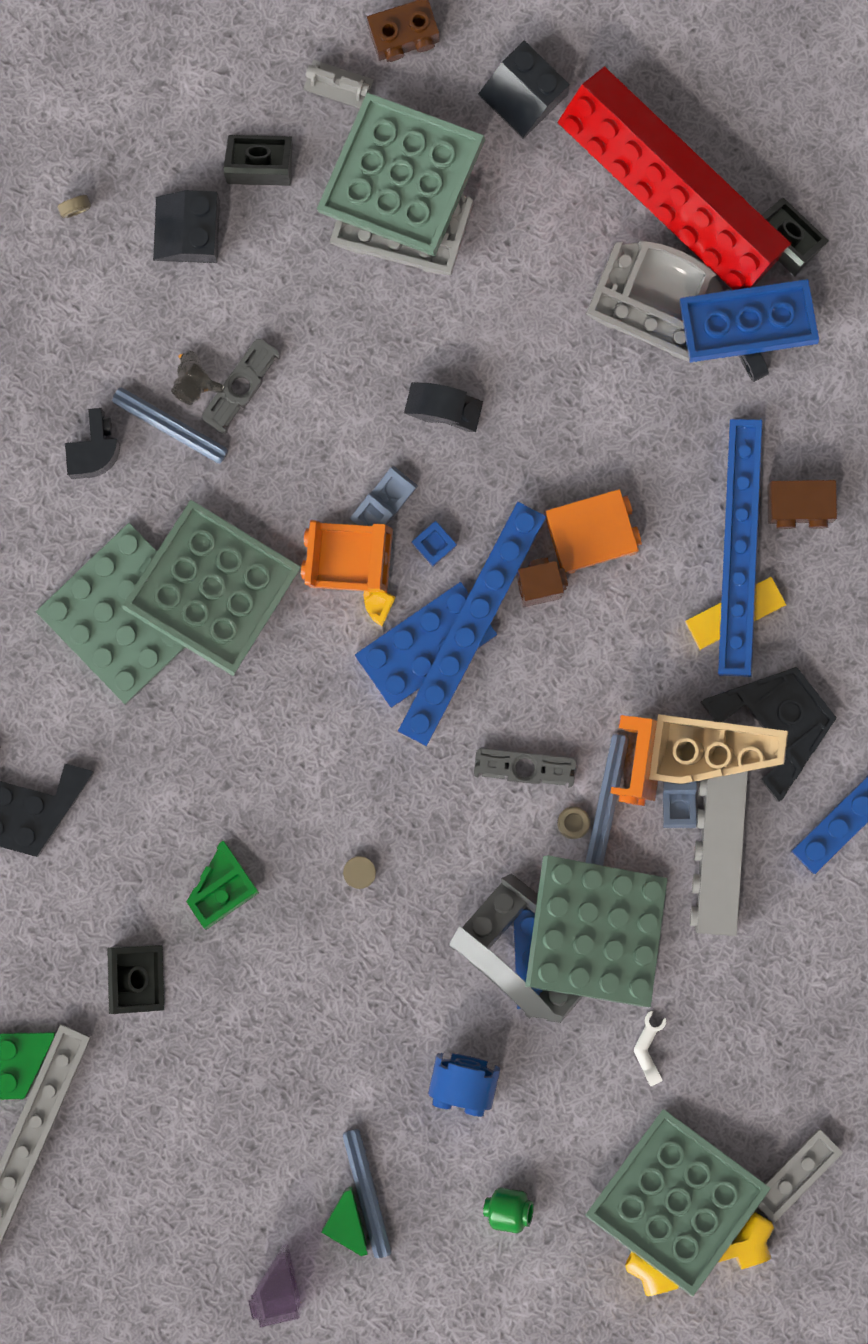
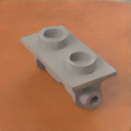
(337, 84)

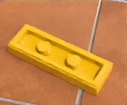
(706, 625)

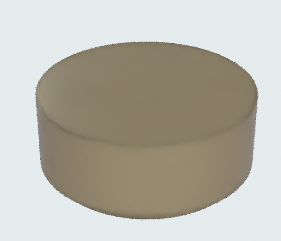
(74, 206)
(573, 822)
(359, 872)

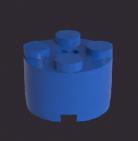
(463, 1084)

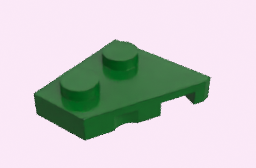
(221, 888)
(20, 1061)

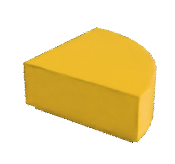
(378, 605)

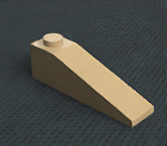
(703, 749)

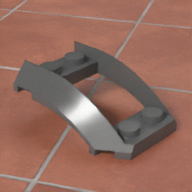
(486, 928)

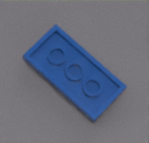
(749, 320)
(406, 652)

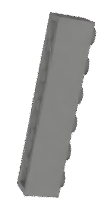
(719, 854)

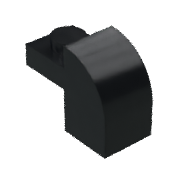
(443, 405)
(96, 456)

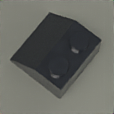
(524, 89)
(187, 227)

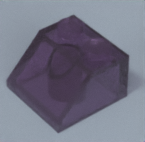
(277, 1292)

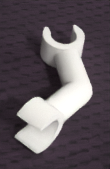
(642, 1054)

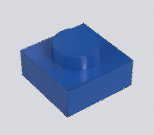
(434, 543)

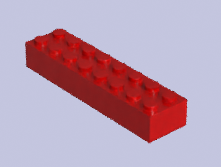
(672, 181)

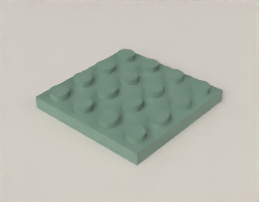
(401, 174)
(211, 587)
(94, 625)
(596, 931)
(678, 1202)

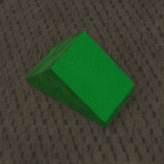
(345, 1224)

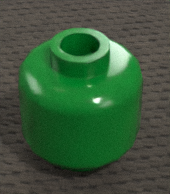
(508, 1210)

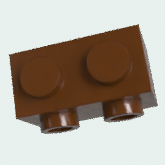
(403, 30)
(802, 503)
(541, 582)

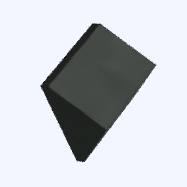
(258, 160)
(803, 236)
(135, 979)

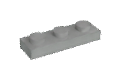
(798, 1174)

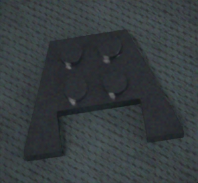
(780, 703)
(32, 817)

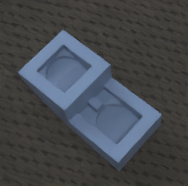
(385, 499)
(679, 805)

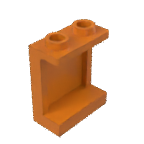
(592, 531)
(347, 556)
(641, 786)

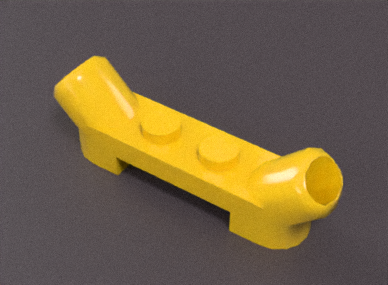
(748, 1248)

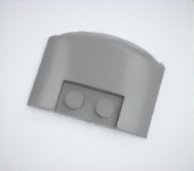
(365, 242)
(644, 290)

